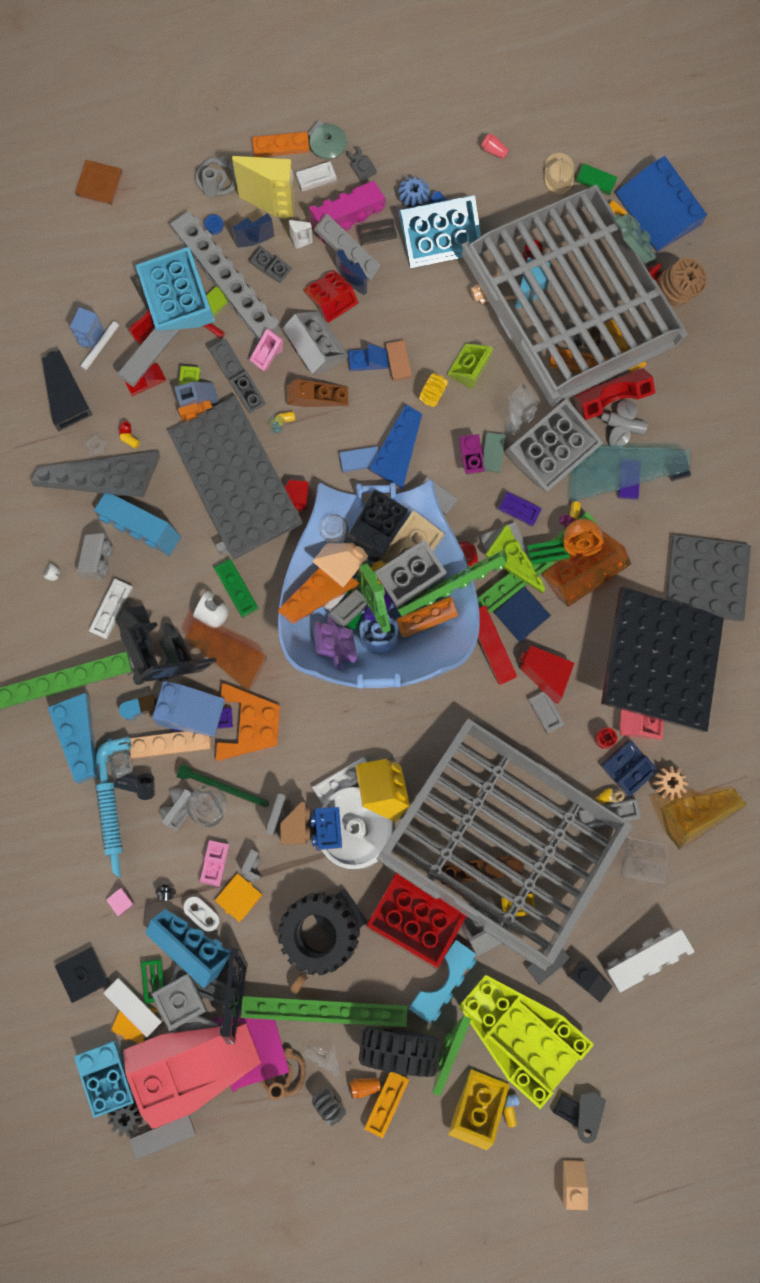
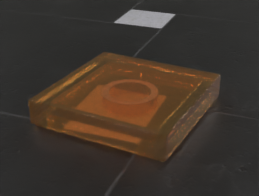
(98, 182)

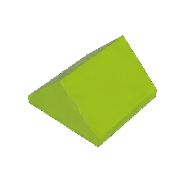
(470, 364)

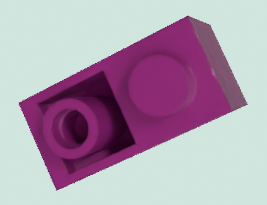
(471, 454)

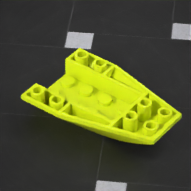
(524, 1038)

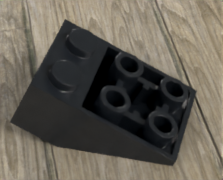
(376, 525)

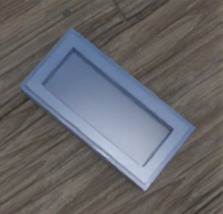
(358, 459)

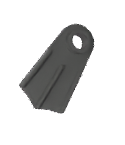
(590, 1115)

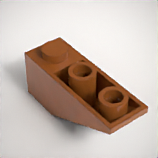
(316, 394)

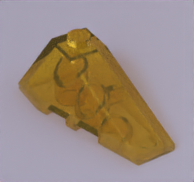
(695, 816)

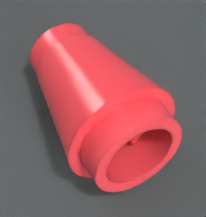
(494, 146)

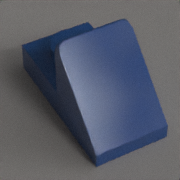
(368, 359)

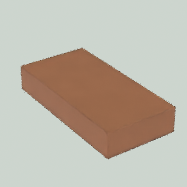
(398, 360)

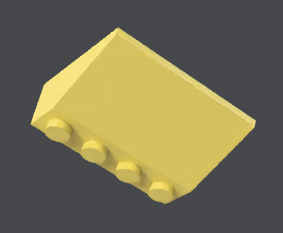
(266, 184)

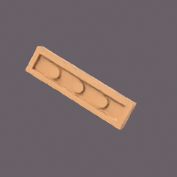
(168, 744)

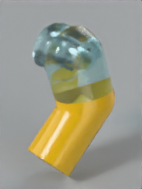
(280, 419)

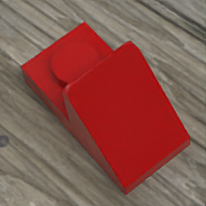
(152, 377)

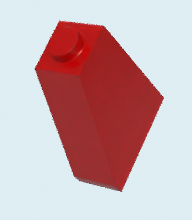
(547, 671)

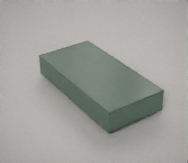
(493, 452)

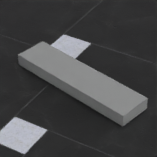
(146, 355)

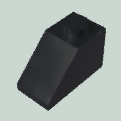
(590, 981)

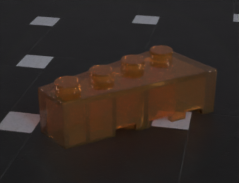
(231, 656)

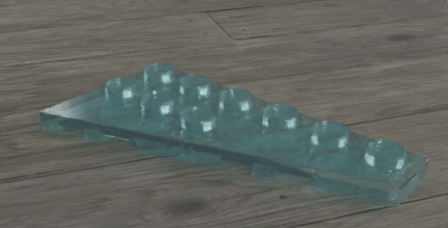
(623, 467)

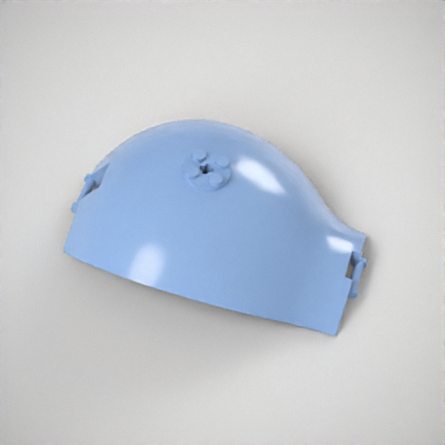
(382, 657)

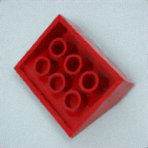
(416, 921)

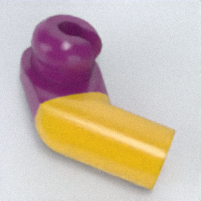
(573, 516)

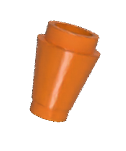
(363, 1087)

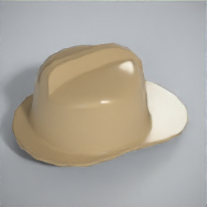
(559, 173)

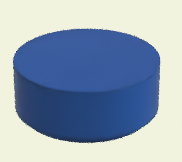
(214, 224)

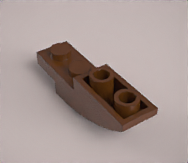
(483, 867)

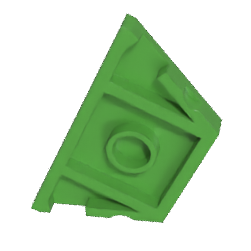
(373, 594)
(452, 1045)

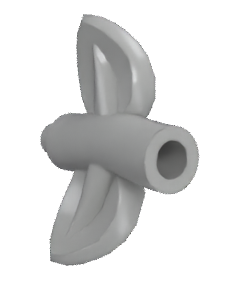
(624, 423)

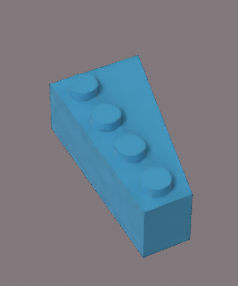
(138, 523)
(75, 731)
(189, 947)

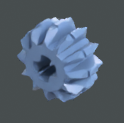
(413, 191)

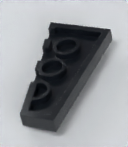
(234, 994)

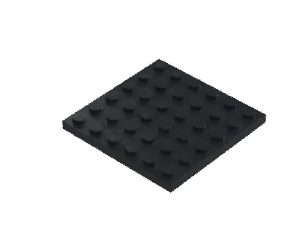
(662, 660)

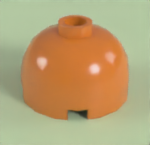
(583, 537)

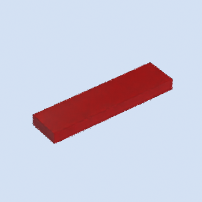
(494, 648)

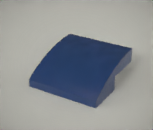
(253, 233)
(351, 273)
(522, 614)
(629, 768)

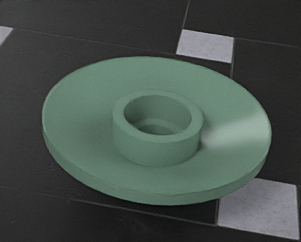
(328, 148)

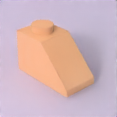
(575, 1185)

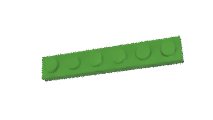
(459, 580)

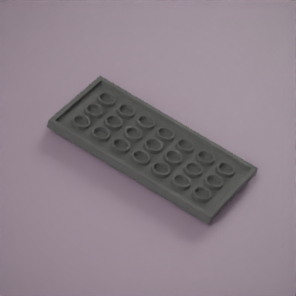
(235, 477)

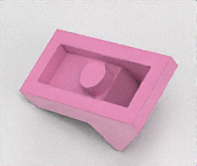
(267, 349)

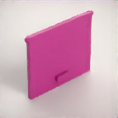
(270, 1050)

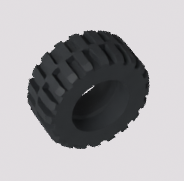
(297, 948)
(400, 1051)

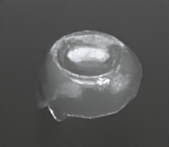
(333, 528)

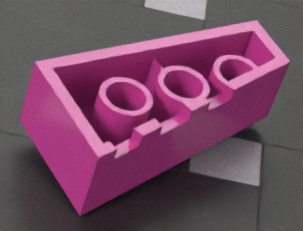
(350, 208)

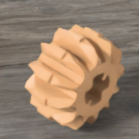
(678, 780)

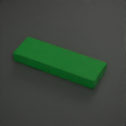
(236, 588)

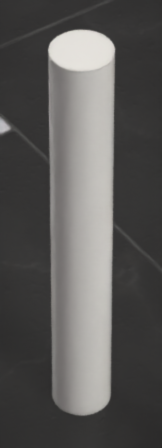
(99, 346)

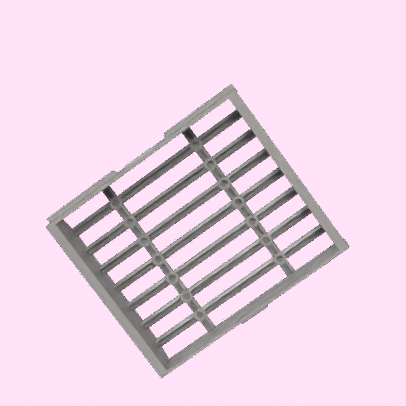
(646, 287)
(537, 770)

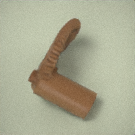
(277, 1090)

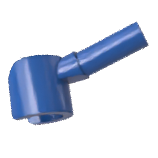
(437, 196)

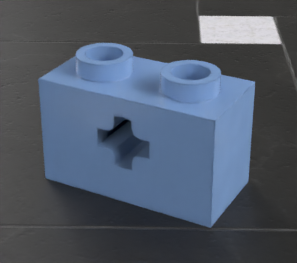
(86, 328)

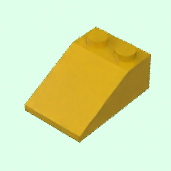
(479, 1110)

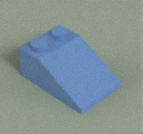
(188, 709)

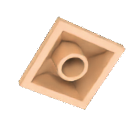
(340, 560)

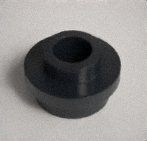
(165, 892)

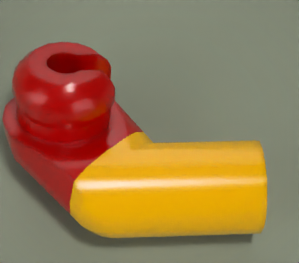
(126, 435)

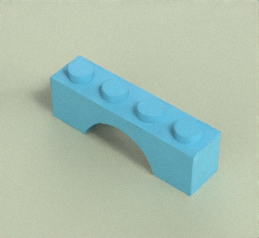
(428, 1003)

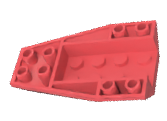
(186, 1070)

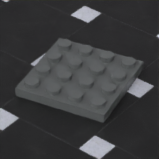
(709, 576)

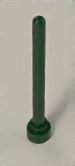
(186, 772)

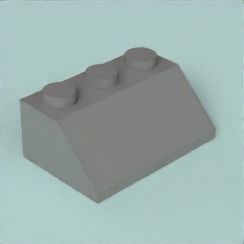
(314, 341)
(410, 574)

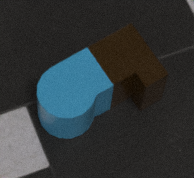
(131, 709)

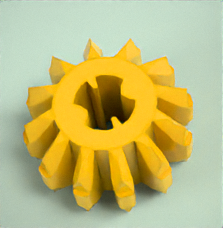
(433, 390)

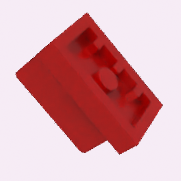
(332, 295)

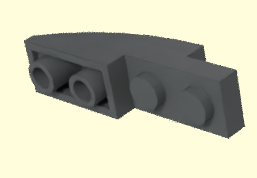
(237, 376)

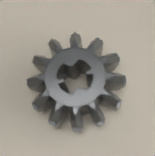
(328, 1106)
(127, 1127)

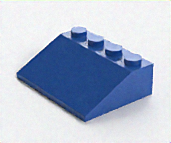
(661, 204)

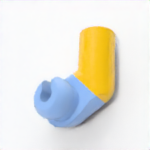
(509, 1113)

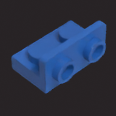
(326, 828)

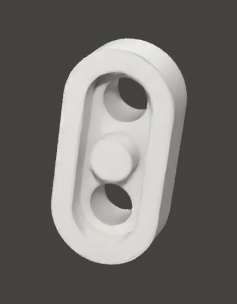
(201, 914)

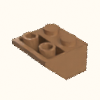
(294, 826)

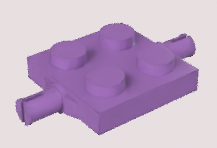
(334, 643)

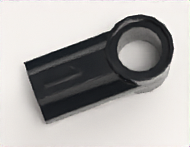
(141, 784)

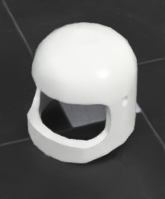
(209, 612)

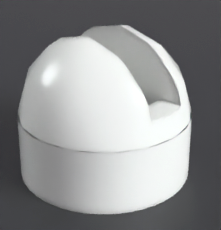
(51, 573)

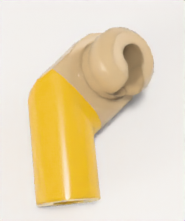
(610, 795)

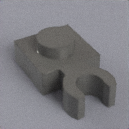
(362, 165)

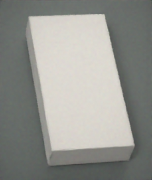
(316, 176)

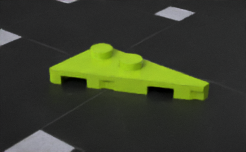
(517, 560)

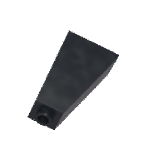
(64, 394)

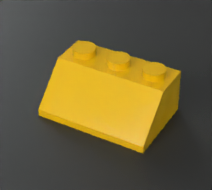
(383, 788)

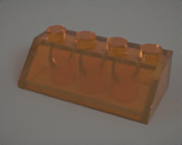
(582, 574)

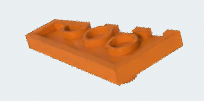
(312, 595)

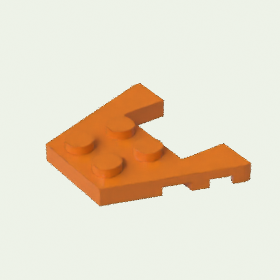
(257, 724)

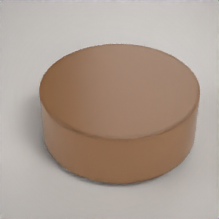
(299, 983)

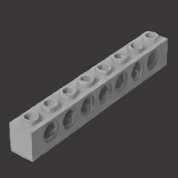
(190, 224)

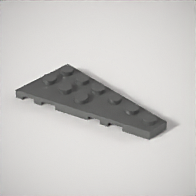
(112, 475)

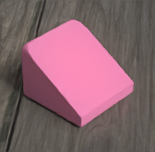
(120, 901)

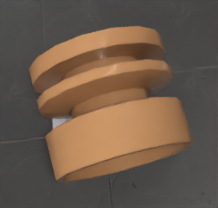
(682, 281)

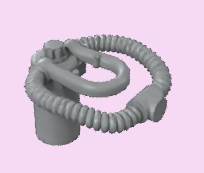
(210, 180)

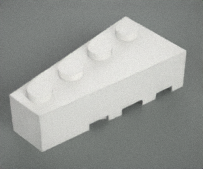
(648, 959)

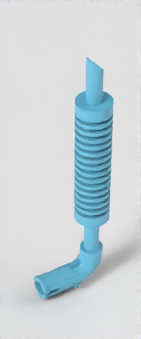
(107, 803)

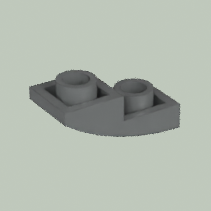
(269, 265)

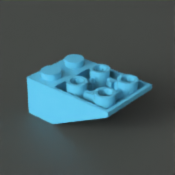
(104, 1078)

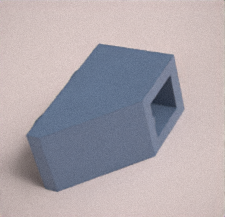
(196, 393)

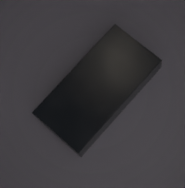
(568, 1110)

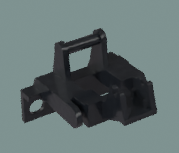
(135, 637)

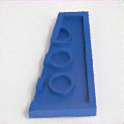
(396, 452)

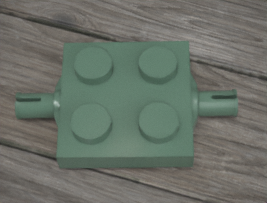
(636, 237)

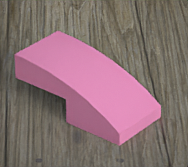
(214, 863)

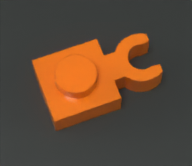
(191, 411)

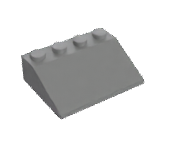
(554, 446)

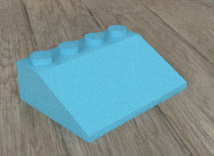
(439, 229)
(175, 291)

